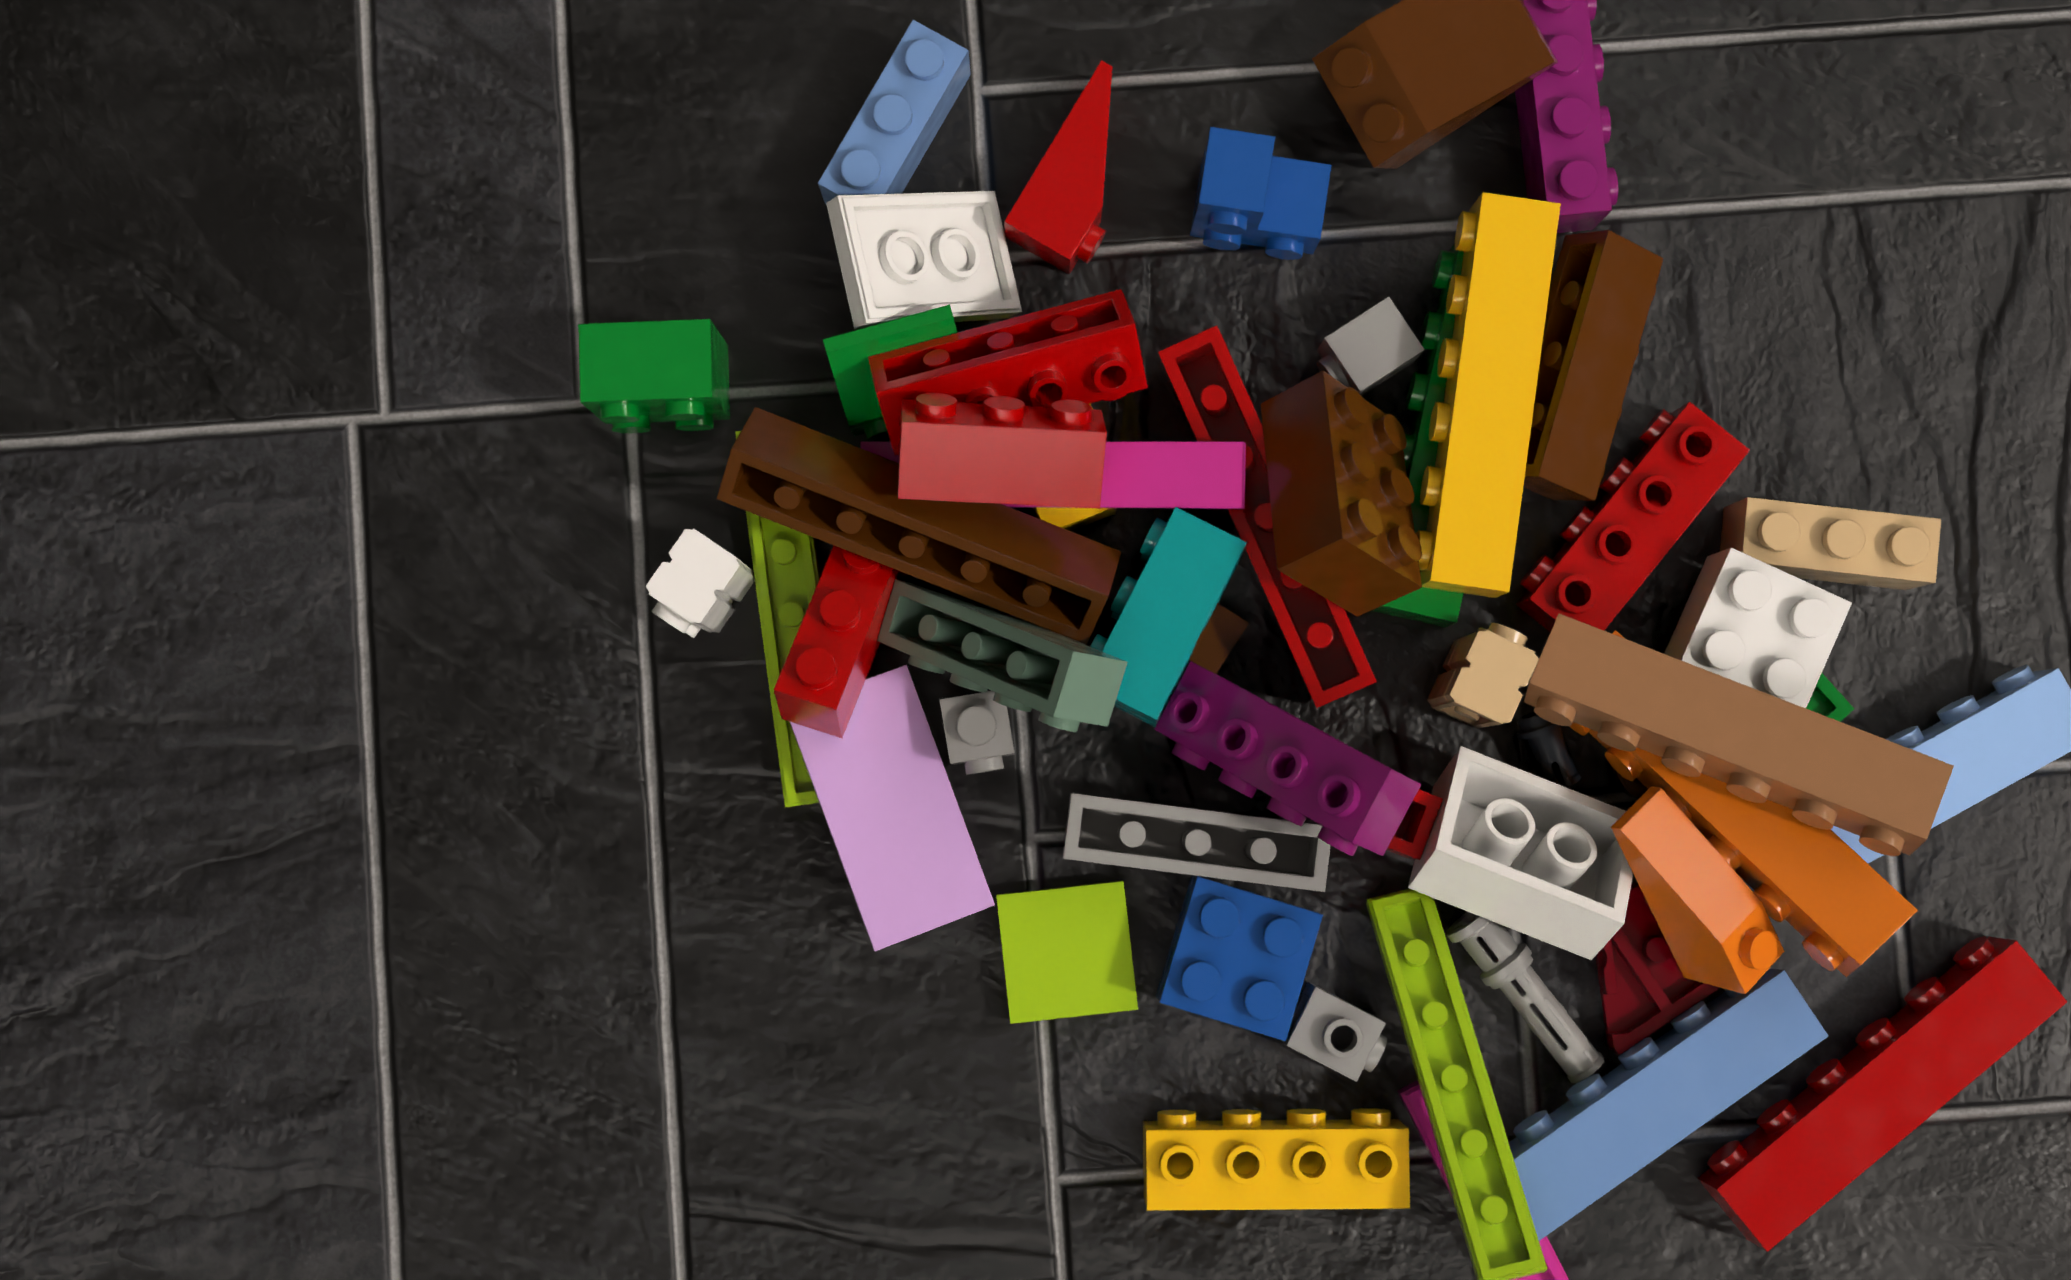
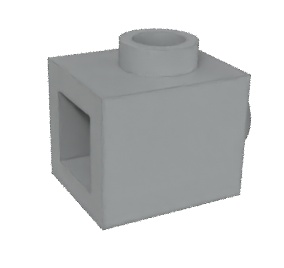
(1369, 348)
(977, 731)
(1336, 1033)

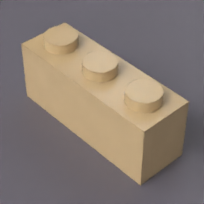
(1835, 542)

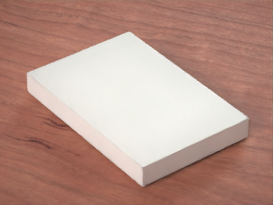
(923, 254)

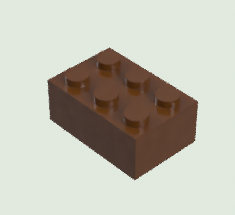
(1340, 495)

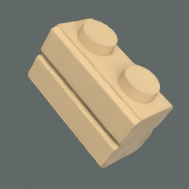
(1484, 677)

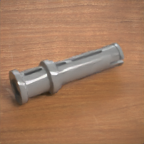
(1508, 968)

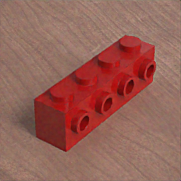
(1050, 355)
(1634, 522)

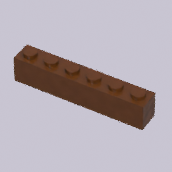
(960, 546)

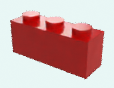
(1001, 452)
(835, 643)

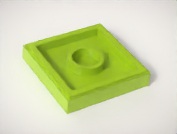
(1067, 952)

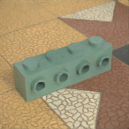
(1002, 654)

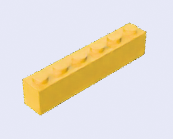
(1488, 394)

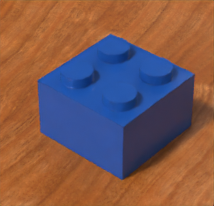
(1238, 957)

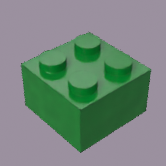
(654, 374)

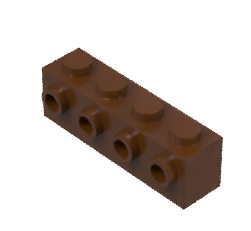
(1587, 359)

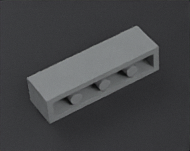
(1195, 842)

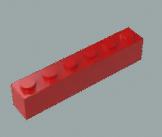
(1223, 412)
(1880, 1089)

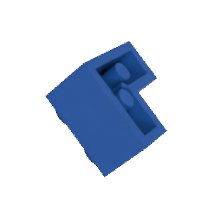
(1258, 197)

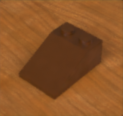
(1429, 70)

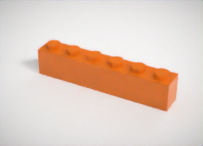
(1793, 867)

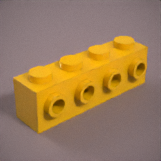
(1276, 1162)

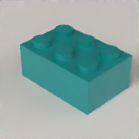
(1167, 608)

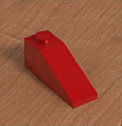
(1064, 198)

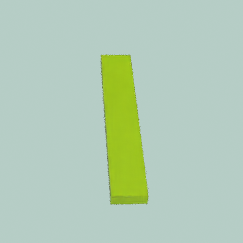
(785, 582)
(1456, 1087)

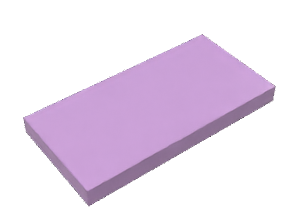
(894, 815)

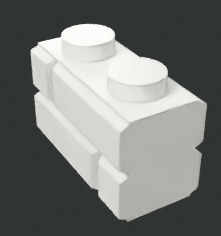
(698, 584)

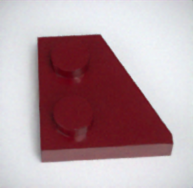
(1641, 979)

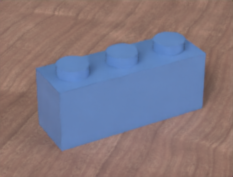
(899, 116)

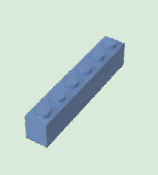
(1658, 1096)

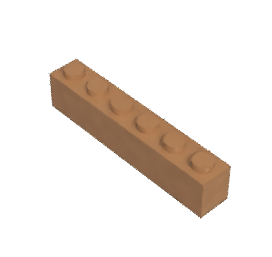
(1738, 736)

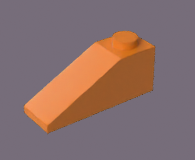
(1696, 896)

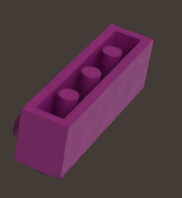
(1563, 120)
(1288, 759)

